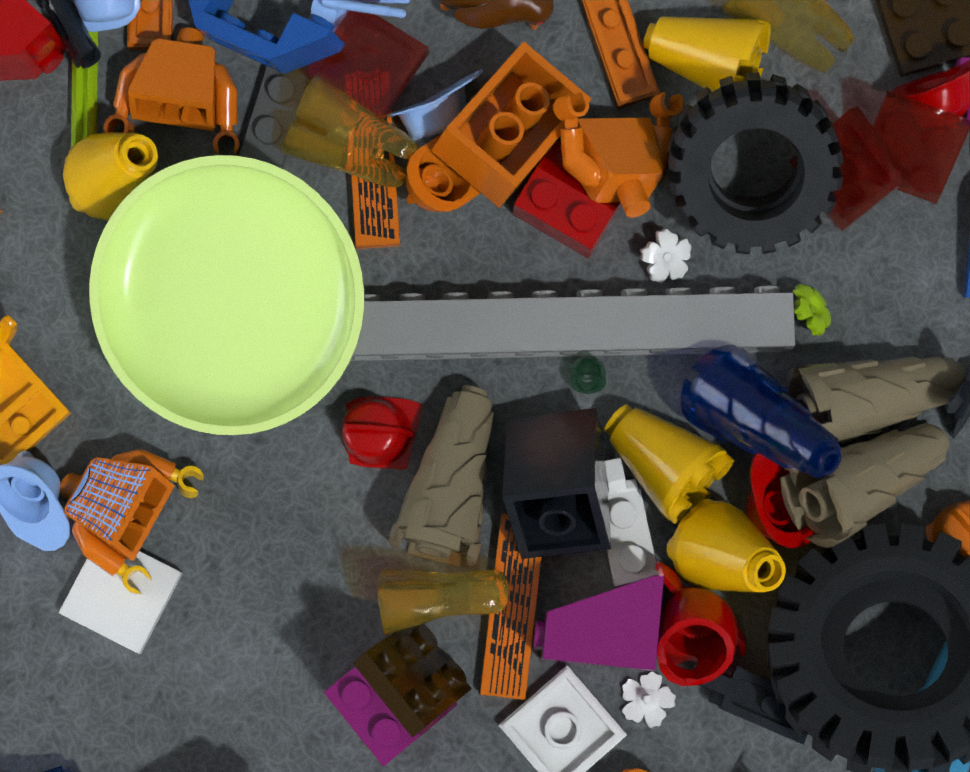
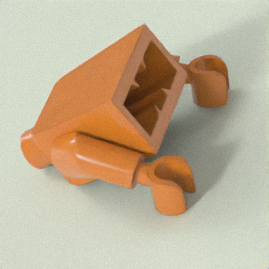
(178, 87)
(617, 156)

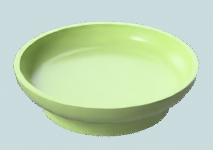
(226, 295)

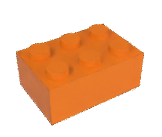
(507, 125)

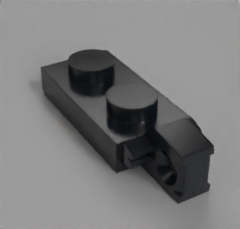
(751, 699)

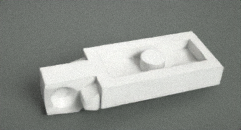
(631, 544)

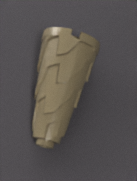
(869, 394)
(864, 482)
(444, 501)

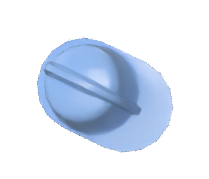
(107, 14)
(431, 117)
(31, 502)

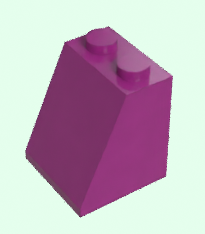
(605, 629)
(371, 716)

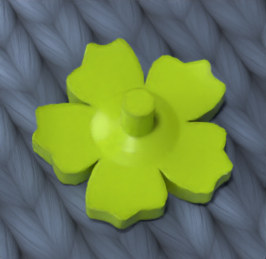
(812, 307)

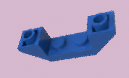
(299, 45)

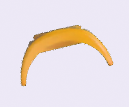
(26, 403)

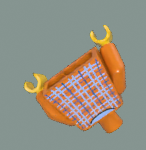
(119, 504)

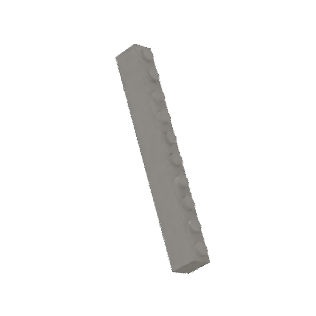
(575, 325)

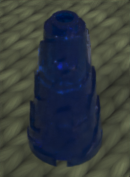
(753, 411)

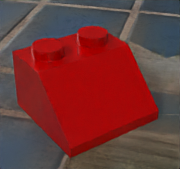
(27, 42)
(561, 206)

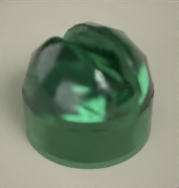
(588, 367)

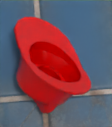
(944, 89)
(380, 431)
(767, 508)

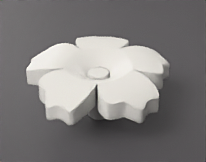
(666, 256)
(647, 699)

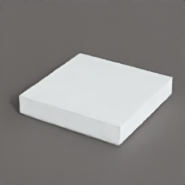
(114, 612)
(562, 726)

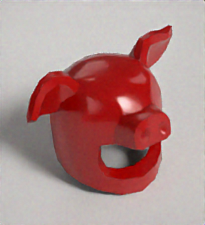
(696, 628)

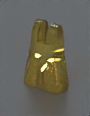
(797, 25)
(346, 136)
(418, 596)

